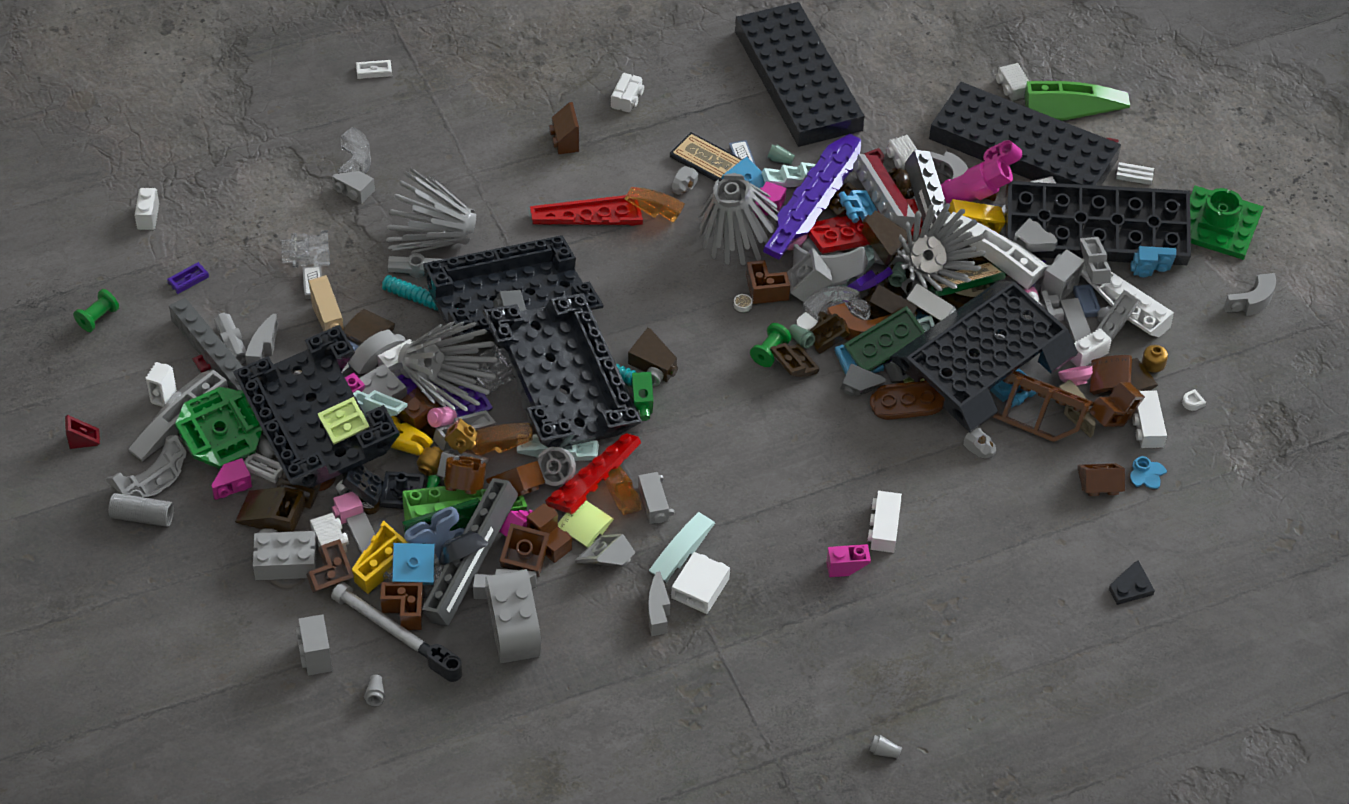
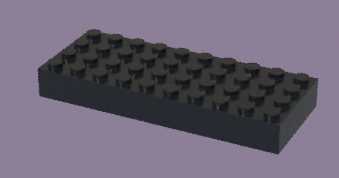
(799, 74)
(979, 120)
(1116, 215)

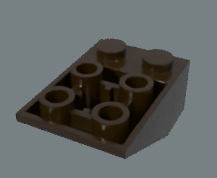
(272, 509)

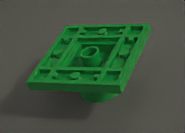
(1222, 221)

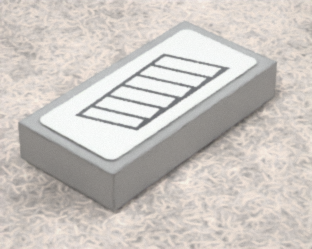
(308, 274)

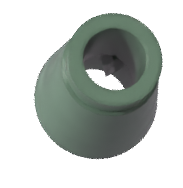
(780, 155)
(898, 276)
(802, 336)

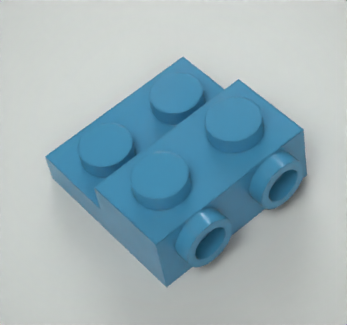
(1152, 258)

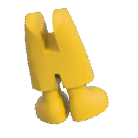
(410, 438)

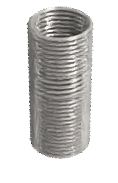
(141, 510)

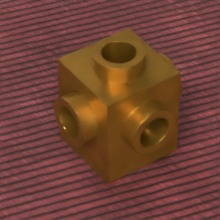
(461, 436)

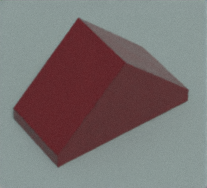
(80, 433)

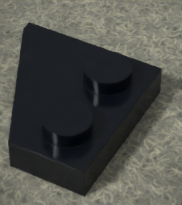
(1131, 585)

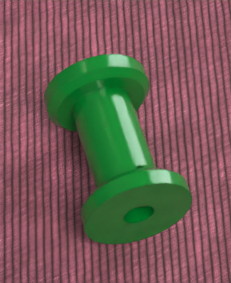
(87, 318)
(776, 335)

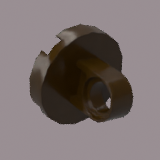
(902, 181)

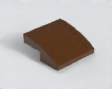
(1109, 372)

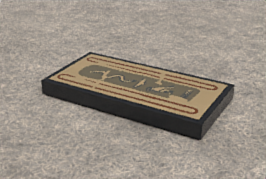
(704, 156)

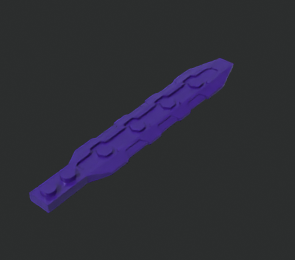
(814, 194)

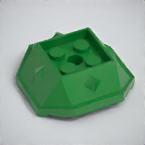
(219, 409)

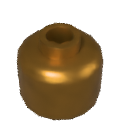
(1154, 358)
(429, 461)

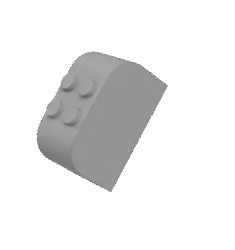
(513, 616)

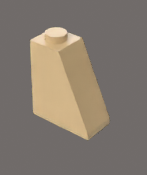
(325, 303)

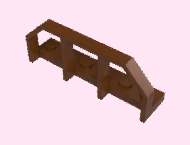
(1045, 391)

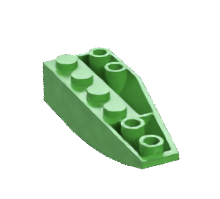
(1073, 99)
(428, 500)

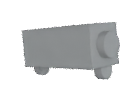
(654, 498)

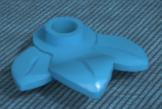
(1148, 473)

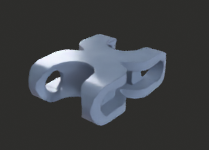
(437, 532)

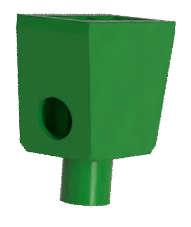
(642, 394)

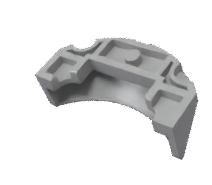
(841, 266)
(155, 478)

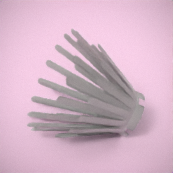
(734, 202)
(449, 222)
(939, 248)
(426, 361)

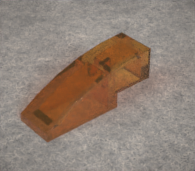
(655, 202)
(502, 437)
(622, 491)

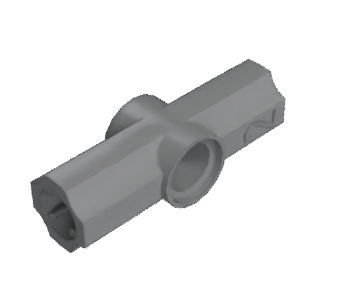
(411, 264)
(231, 336)

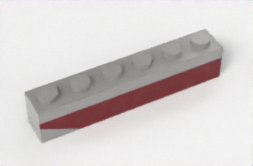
(883, 190)

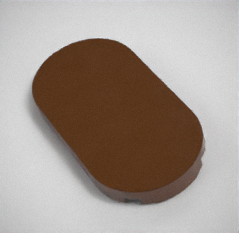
(906, 400)

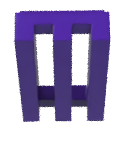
(189, 278)

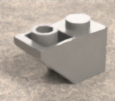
(354, 185)
(1035, 238)

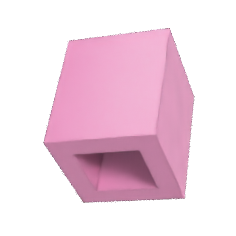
(347, 506)

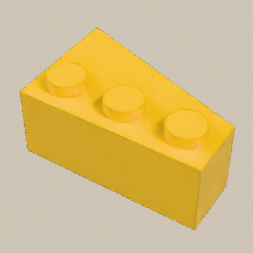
(985, 214)
(376, 558)

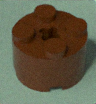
(464, 474)

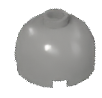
(556, 465)

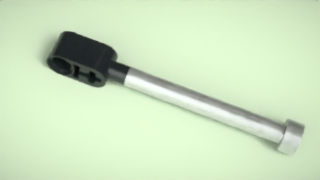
(439, 657)

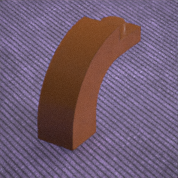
(855, 325)

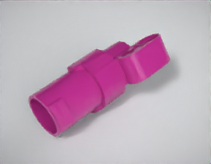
(985, 177)

